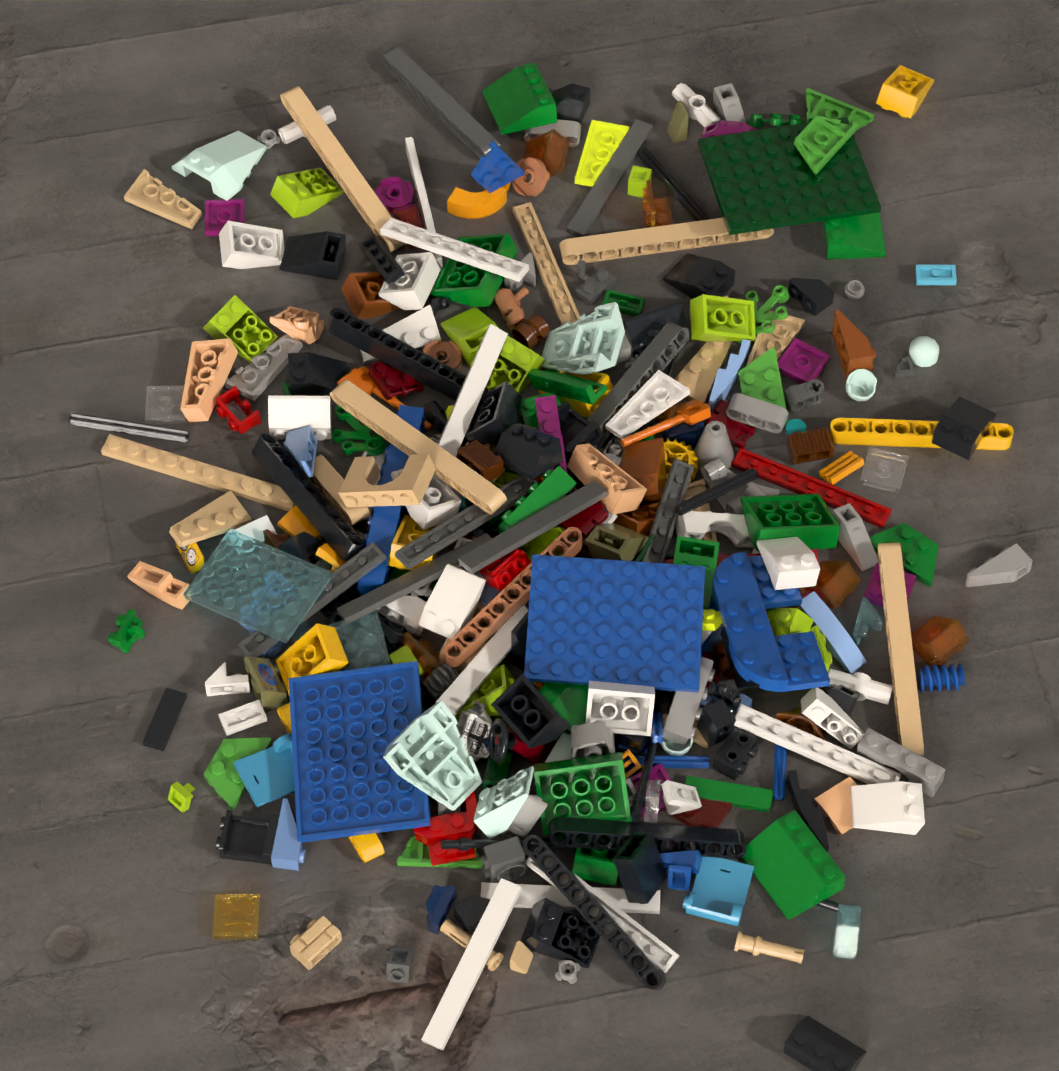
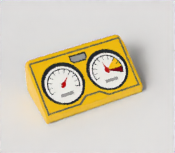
(192, 557)

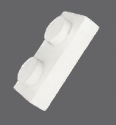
(242, 717)

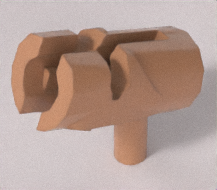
(510, 306)

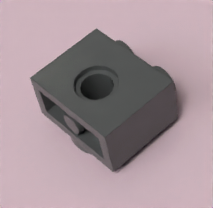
(504, 860)

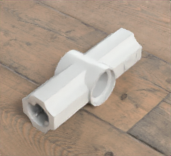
(695, 105)
(292, 131)
(863, 685)

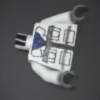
(475, 730)

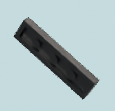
(381, 259)

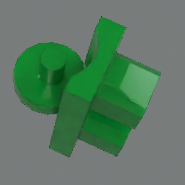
(129, 630)

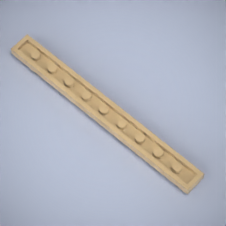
(196, 472)

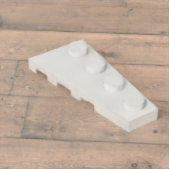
(414, 330)
(651, 400)

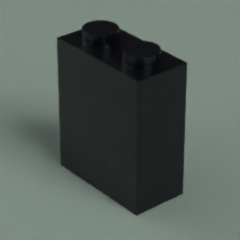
(640, 867)

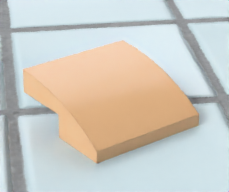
(837, 805)

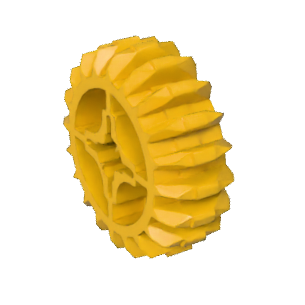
(680, 451)

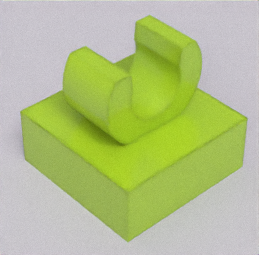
(181, 795)

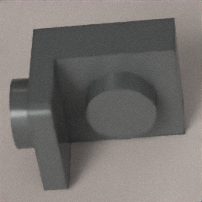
(399, 964)

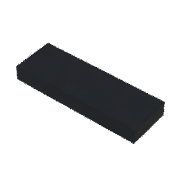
(164, 719)

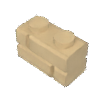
(315, 942)

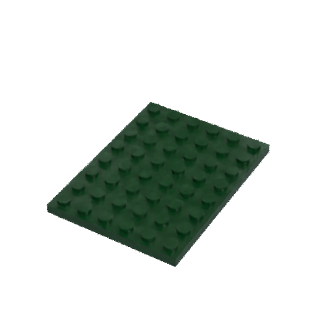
(769, 185)

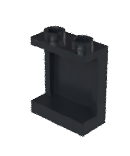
(576, 429)
(247, 838)

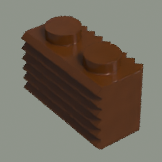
(810, 445)
(481, 460)

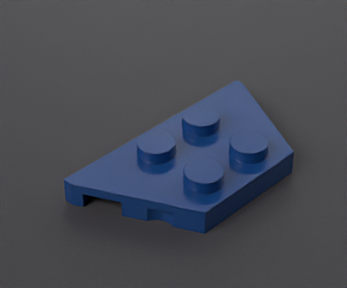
(496, 169)

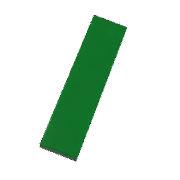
(737, 794)

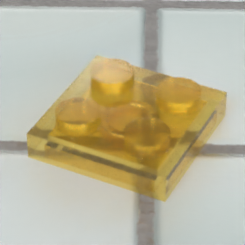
(236, 916)

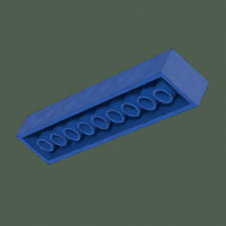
(387, 519)

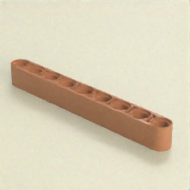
(504, 602)

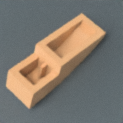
(160, 584)

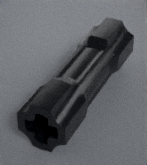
(437, 417)

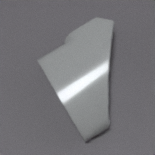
(716, 472)

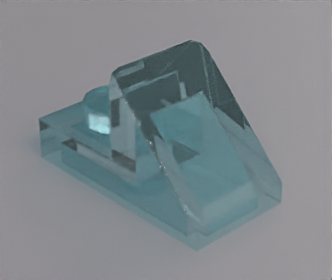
(866, 618)

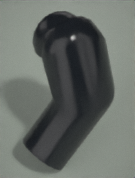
(439, 304)

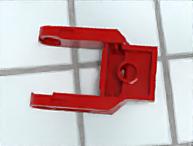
(449, 827)

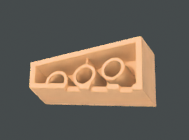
(205, 377)
(623, 490)

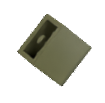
(615, 542)

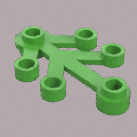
(779, 295)

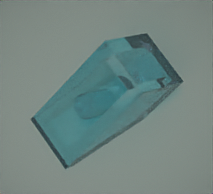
(846, 931)

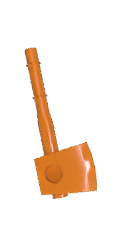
(363, 381)
(687, 412)

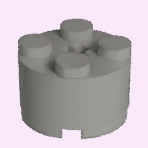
(591, 740)

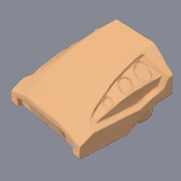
(299, 324)

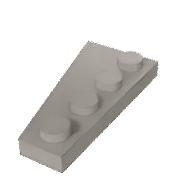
(264, 368)

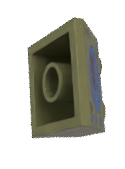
(266, 683)

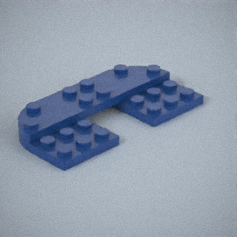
(775, 662)

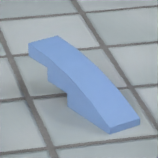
(728, 377)
(837, 638)

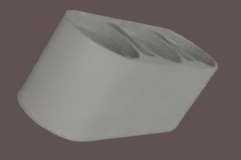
(569, 129)
(757, 413)

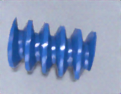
(941, 677)

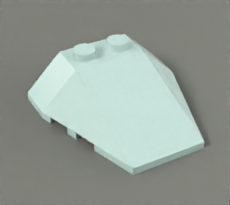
(223, 162)
(587, 343)
(435, 757)

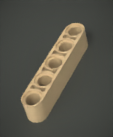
(329, 483)

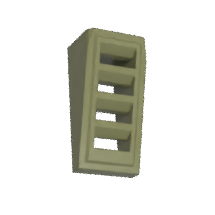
(678, 123)

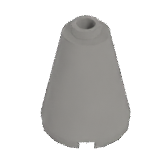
(714, 444)

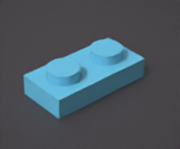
(935, 274)

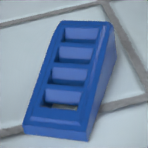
(683, 858)
(679, 877)

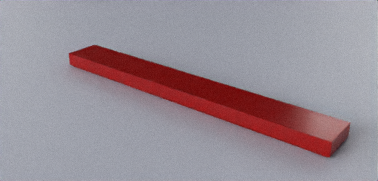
(805, 484)

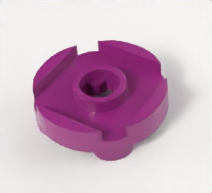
(394, 184)

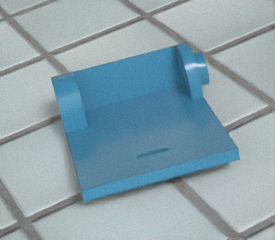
(271, 770)
(719, 890)

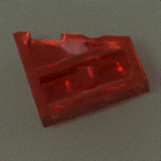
(708, 815)

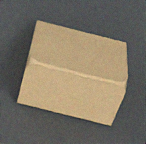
(520, 958)

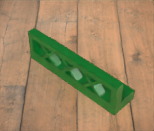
(567, 385)

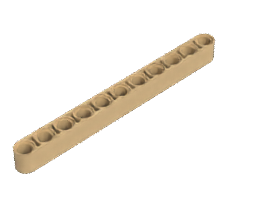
(339, 164)
(652, 241)
(412, 441)
(900, 647)

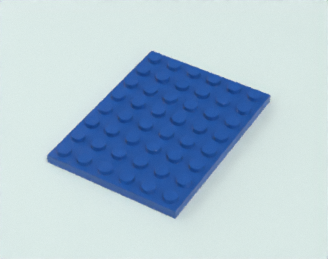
(615, 622)
(338, 750)

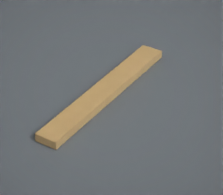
(546, 263)

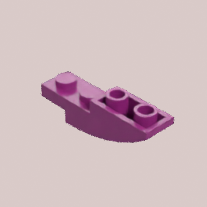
(549, 422)

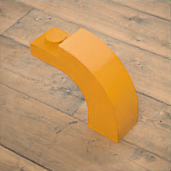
(476, 205)

